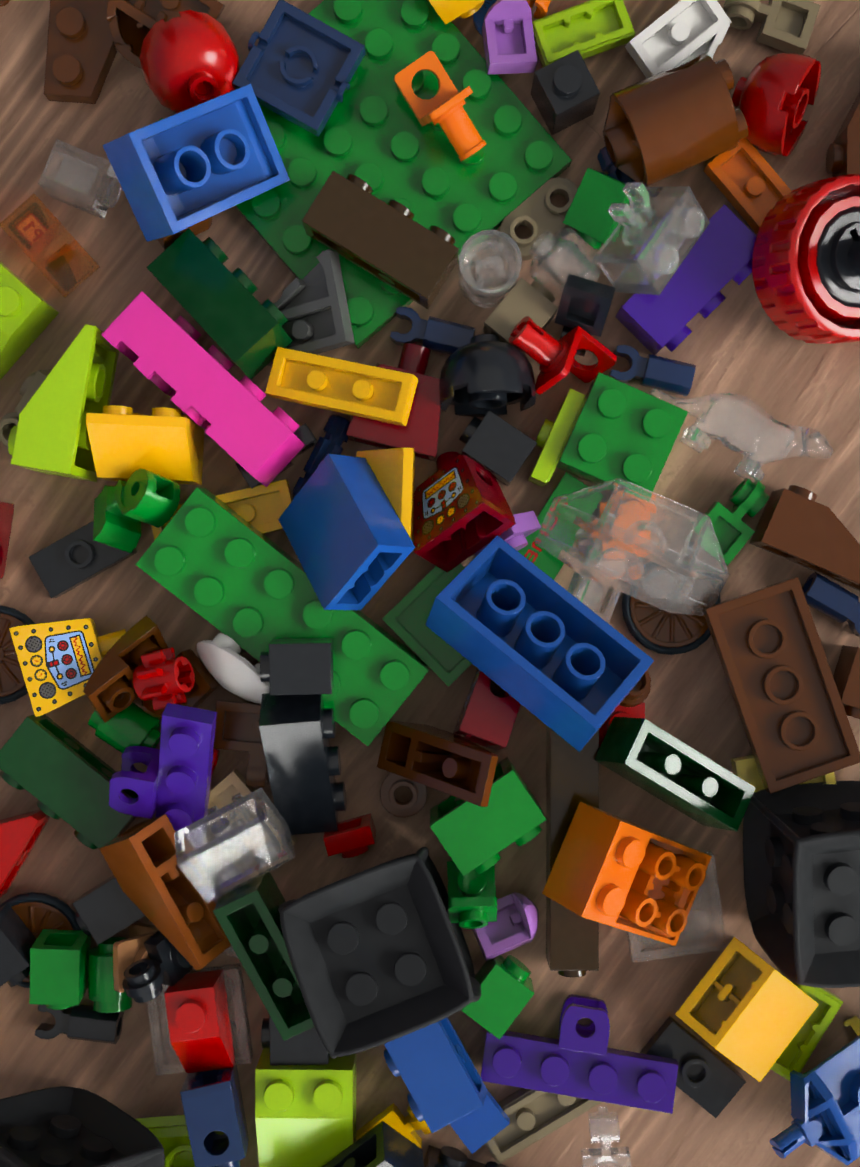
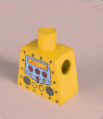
(59, 659)

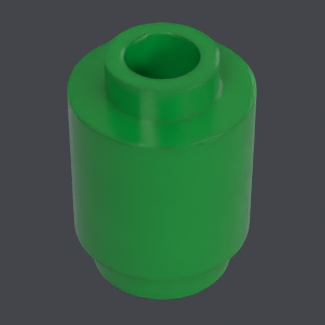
(127, 728)
(101, 979)

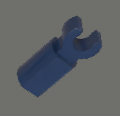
(433, 333)
(655, 371)
(833, 601)

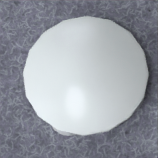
(231, 669)

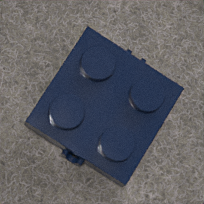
(299, 67)

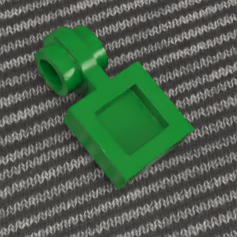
(729, 528)

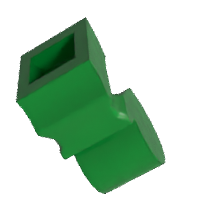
(127, 504)

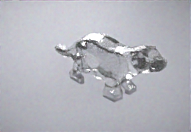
(746, 430)

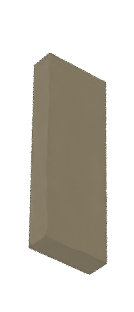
(533, 1117)

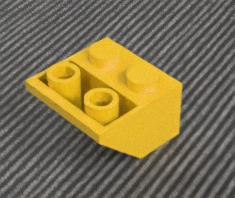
(158, 443)
(746, 1009)

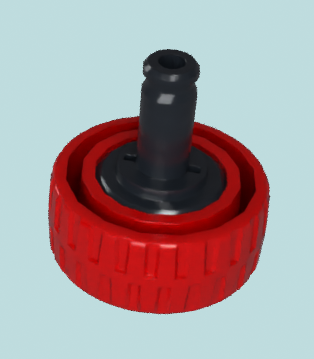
(811, 261)

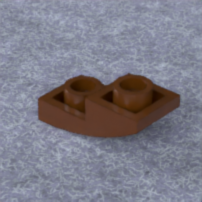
(111, 683)

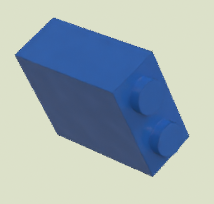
(345, 533)

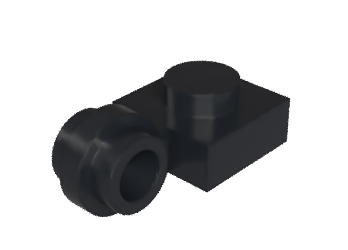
(585, 305)
(166, 966)

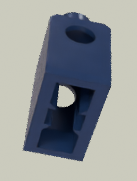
(212, 1104)

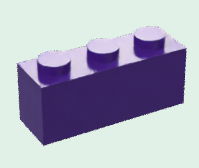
(715, 259)

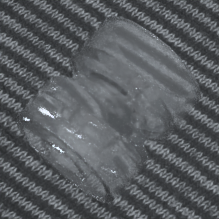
(488, 267)

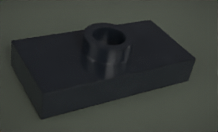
(74, 560)
(700, 1070)

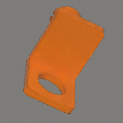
(444, 107)

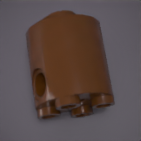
(673, 120)

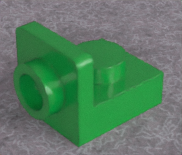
(471, 897)

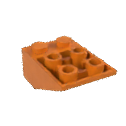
(626, 875)

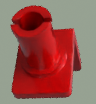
(557, 357)

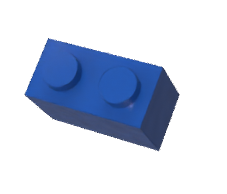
(437, 1074)

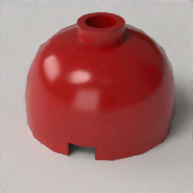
(188, 60)
(776, 100)

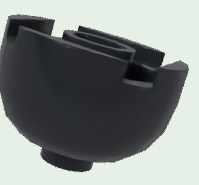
(486, 378)

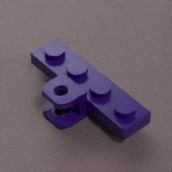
(176, 773)
(581, 1062)

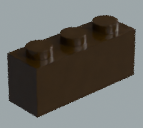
(381, 238)

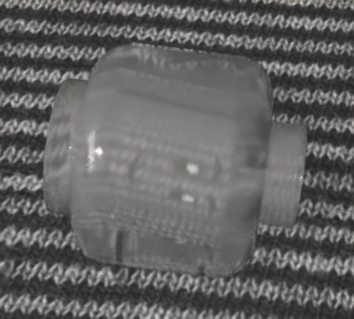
(559, 256)

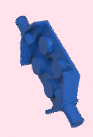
(826, 1107)

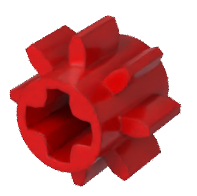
(163, 678)

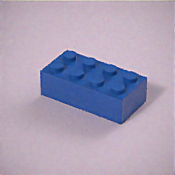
(537, 642)

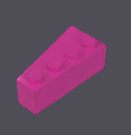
(205, 389)

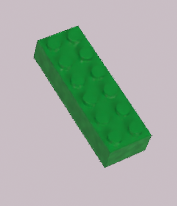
(263, 594)

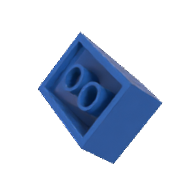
(197, 163)

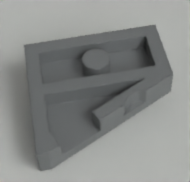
(317, 308)

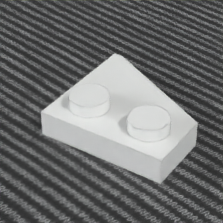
(679, 36)

